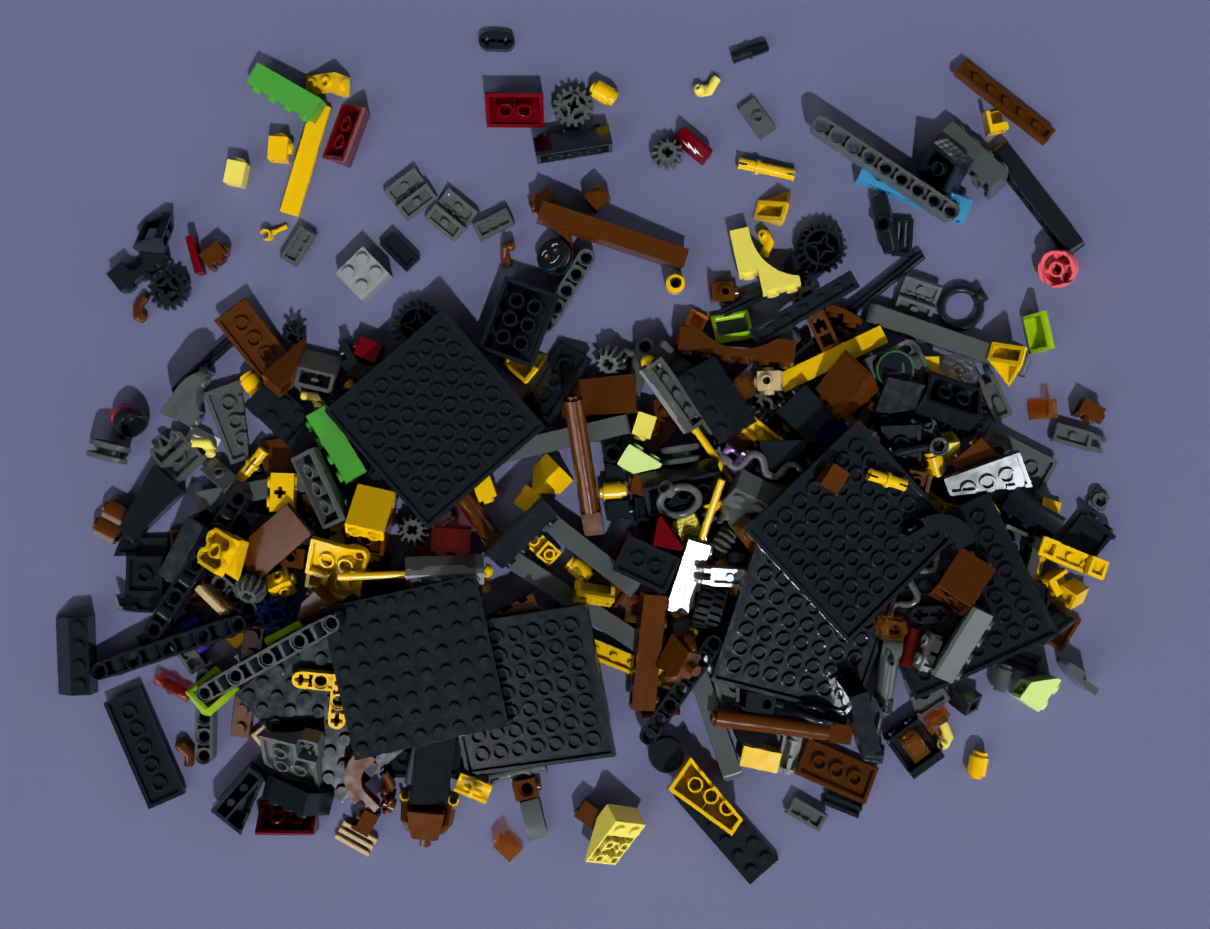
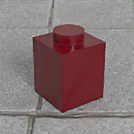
(368, 349)

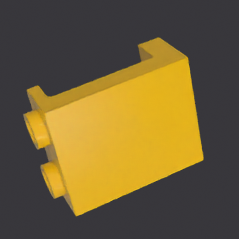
(369, 512)

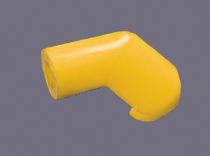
(767, 243)

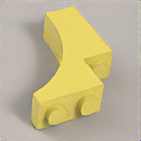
(752, 264)

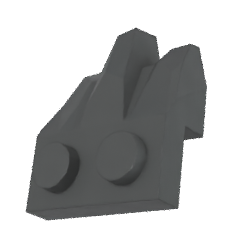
(177, 456)

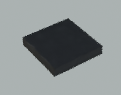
(899, 396)

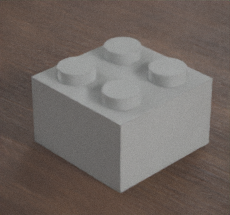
(363, 275)

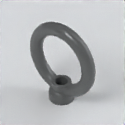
(668, 490)

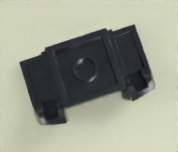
(283, 417)
(143, 583)

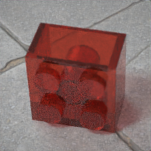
(452, 540)

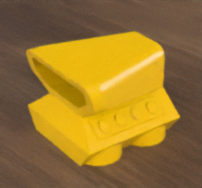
(223, 553)

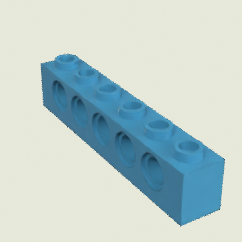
(869, 181)

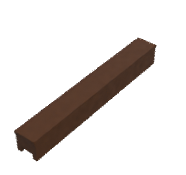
(612, 236)

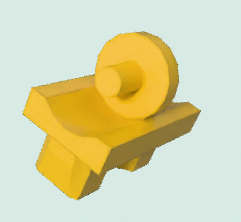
(473, 788)

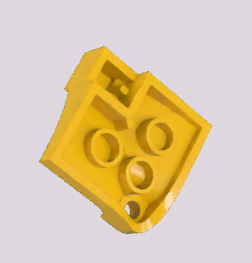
(329, 558)

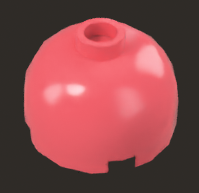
(1058, 268)

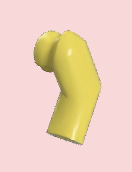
(708, 89)
(315, 398)
(206, 444)
(945, 740)

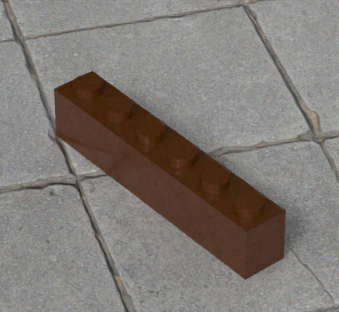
(647, 651)

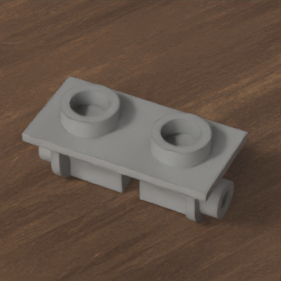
(923, 659)
(790, 753)

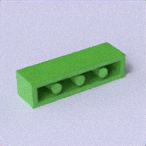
(286, 93)
(336, 445)

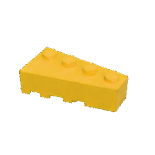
(700, 793)

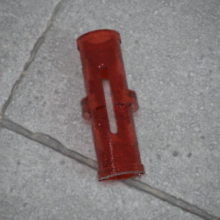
(909, 647)
(171, 687)

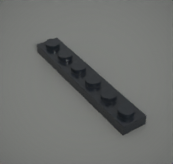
(804, 308)

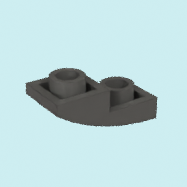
(533, 818)

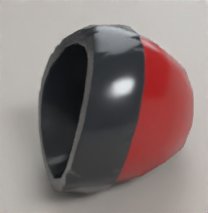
(128, 421)

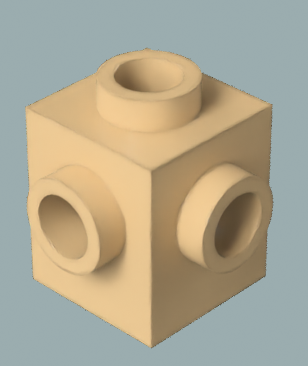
(775, 384)

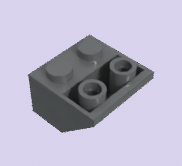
(318, 372)

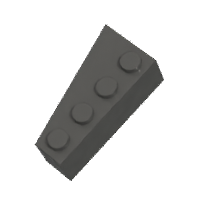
(985, 169)
(749, 493)

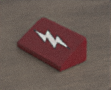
(693, 146)

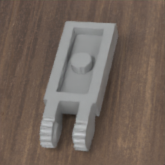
(720, 575)

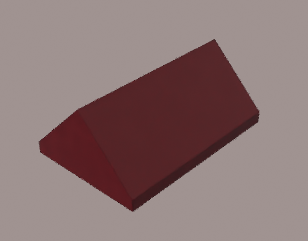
(515, 109)
(346, 135)
(663, 535)
(275, 821)

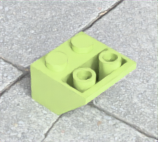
(636, 461)
(1035, 690)

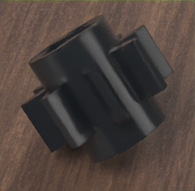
(294, 331)

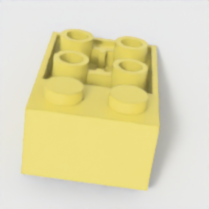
(613, 833)

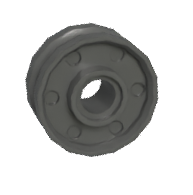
(108, 451)
(680, 454)

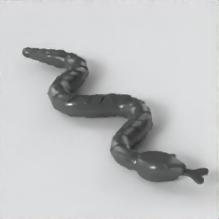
(726, 460)
(915, 590)

